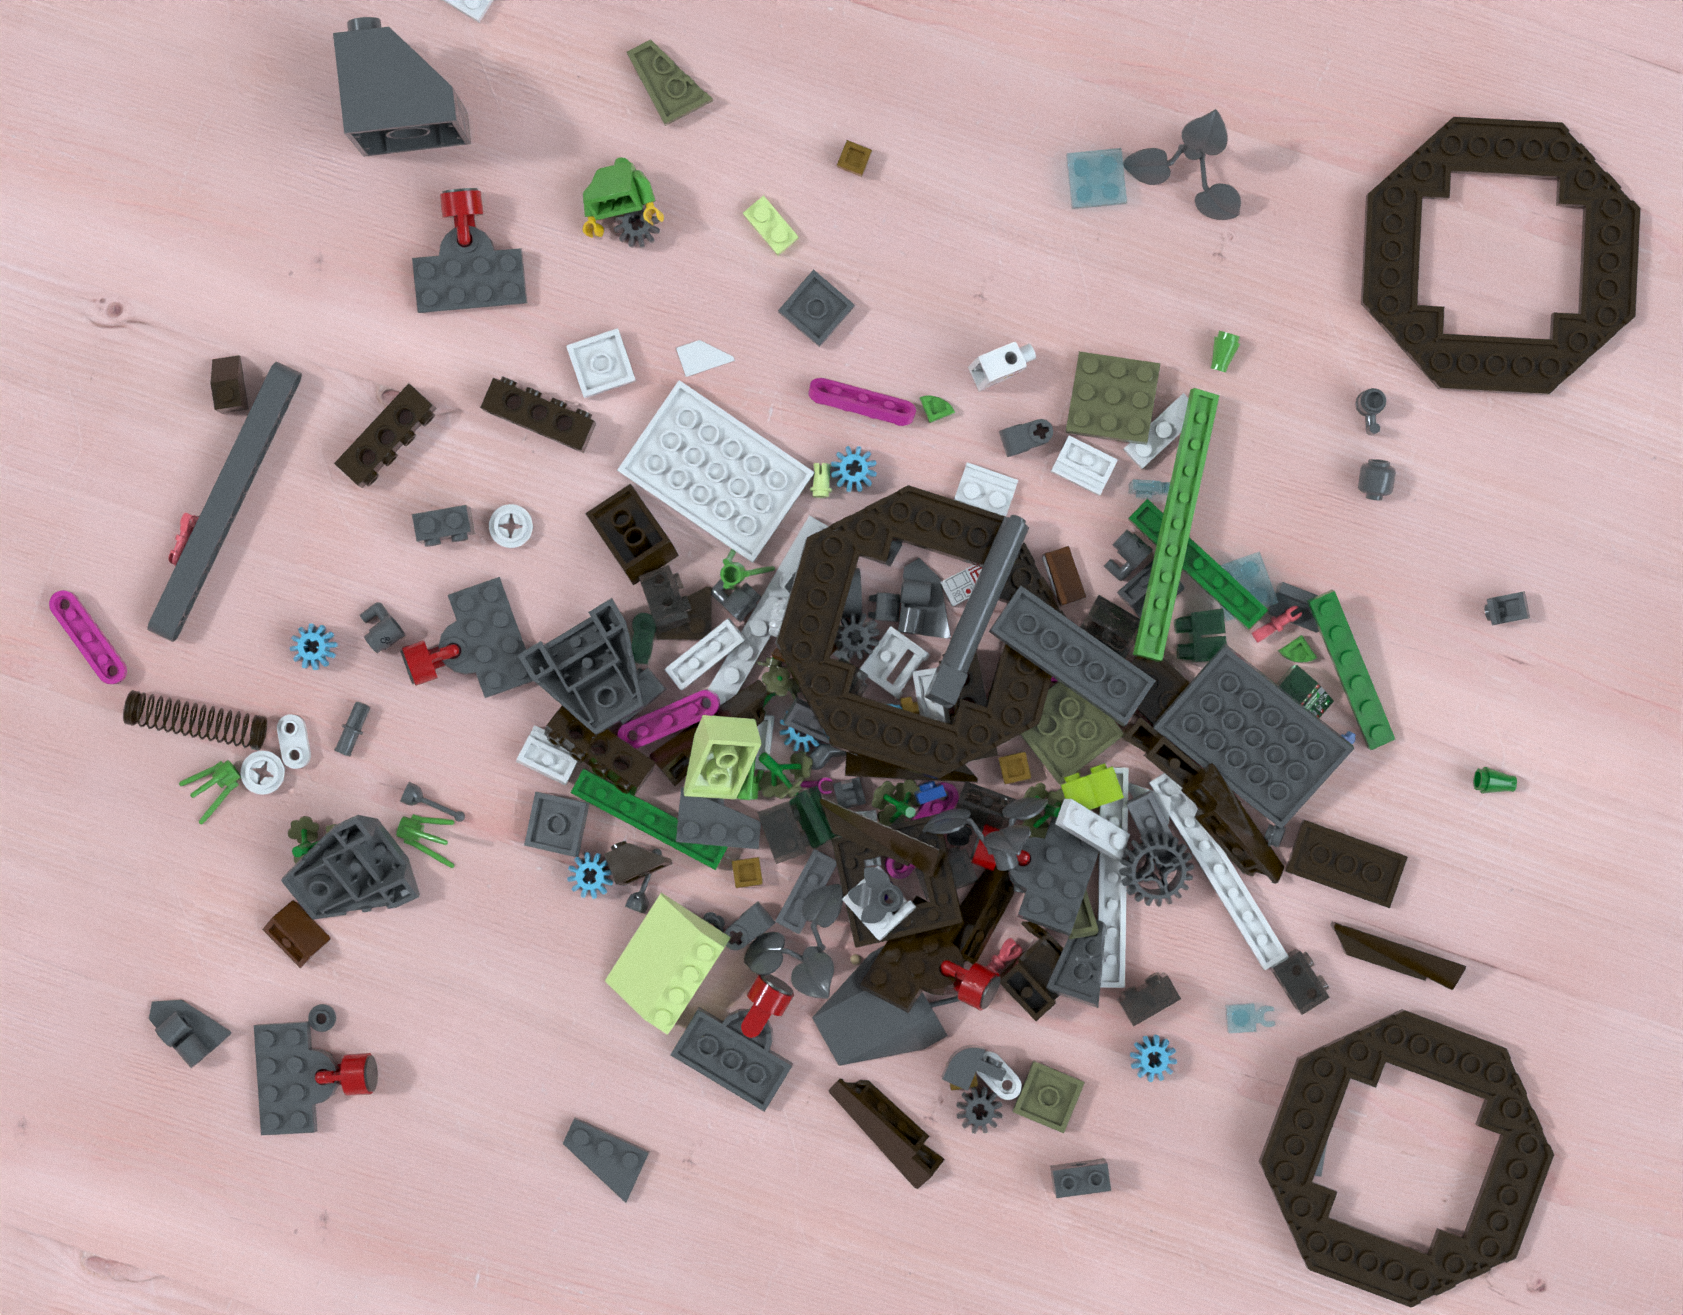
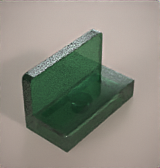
(813, 817)

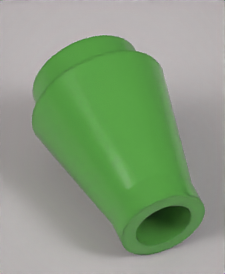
(1224, 350)

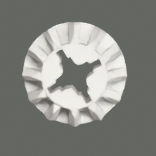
(501, 517)
(251, 778)

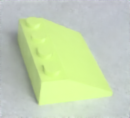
(666, 962)

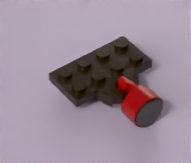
(930, 965)

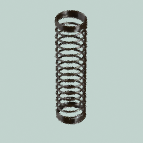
(132, 716)

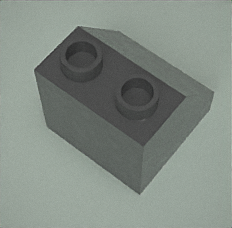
(393, 95)

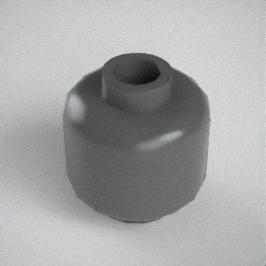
(1376, 479)

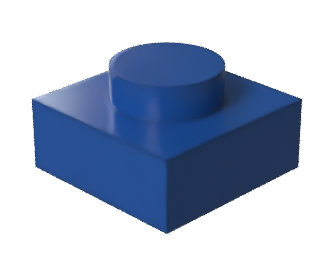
(929, 791)

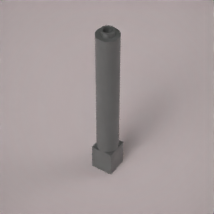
(977, 613)

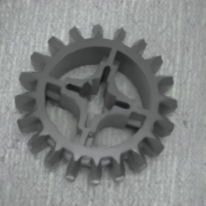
(1166, 866)

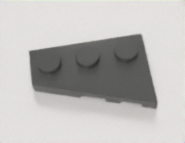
(715, 824)
(1080, 968)
(607, 1156)

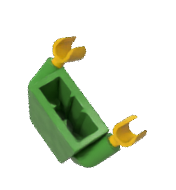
(617, 192)

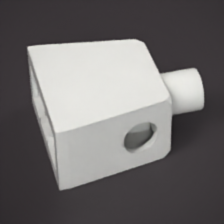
(993, 368)

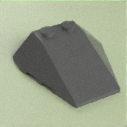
(590, 669)
(352, 870)
(868, 1028)

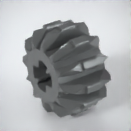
(636, 235)
(865, 633)
(970, 1114)

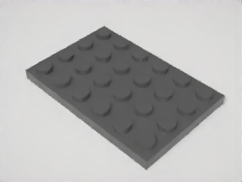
(1254, 735)

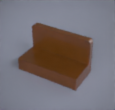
(1064, 576)
(296, 933)

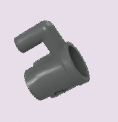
(1369, 404)
(1132, 550)
(739, 603)
(384, 632)

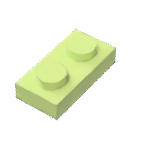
(770, 225)

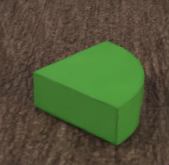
(936, 408)
(1298, 651)

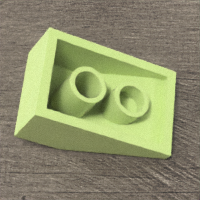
(721, 756)

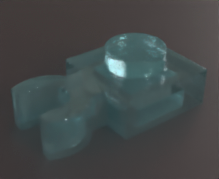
(1146, 488)
(1244, 1017)

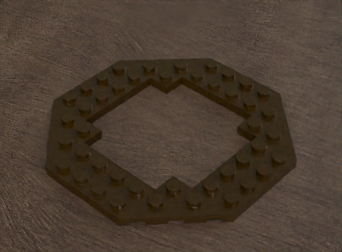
(1606, 264)
(816, 612)
(1506, 1193)

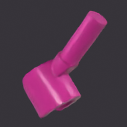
(809, 784)

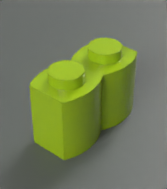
(1093, 789)

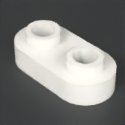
(294, 741)
(996, 1085)

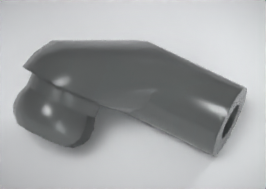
(823, 754)

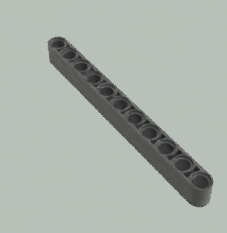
(224, 501)

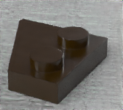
(700, 619)

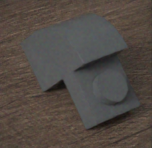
(966, 1061)

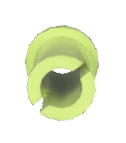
(821, 480)

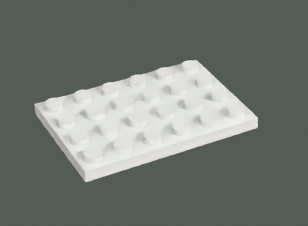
(715, 471)

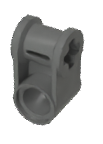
(1021, 437)
(751, 924)

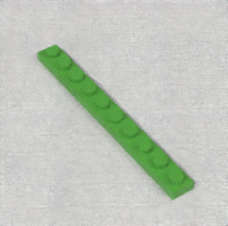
(1176, 525)

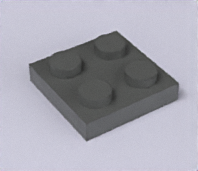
(816, 308)
(556, 824)

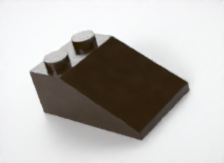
(632, 533)

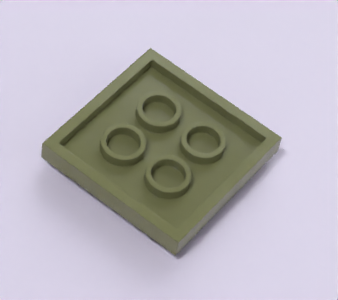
(1113, 398)
(1070, 733)

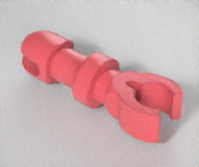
(186, 530)
(1275, 624)
(998, 961)

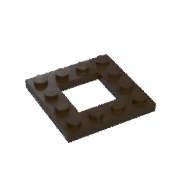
(944, 904)

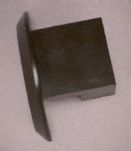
(1031, 972)

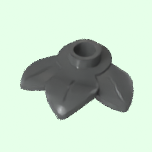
(872, 894)

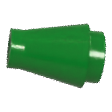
(1493, 781)

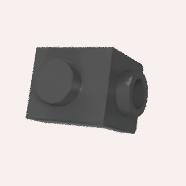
(1507, 608)

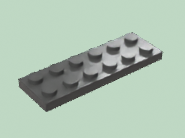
(1072, 656)

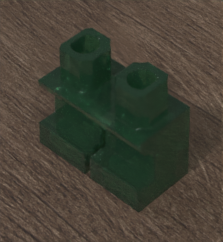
(1199, 624)

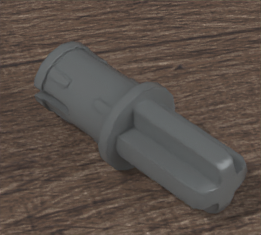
(352, 729)

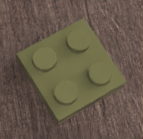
(1048, 1096)

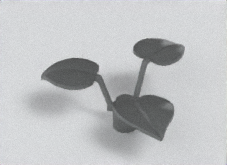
(1199, 136)
(1004, 843)
(817, 968)

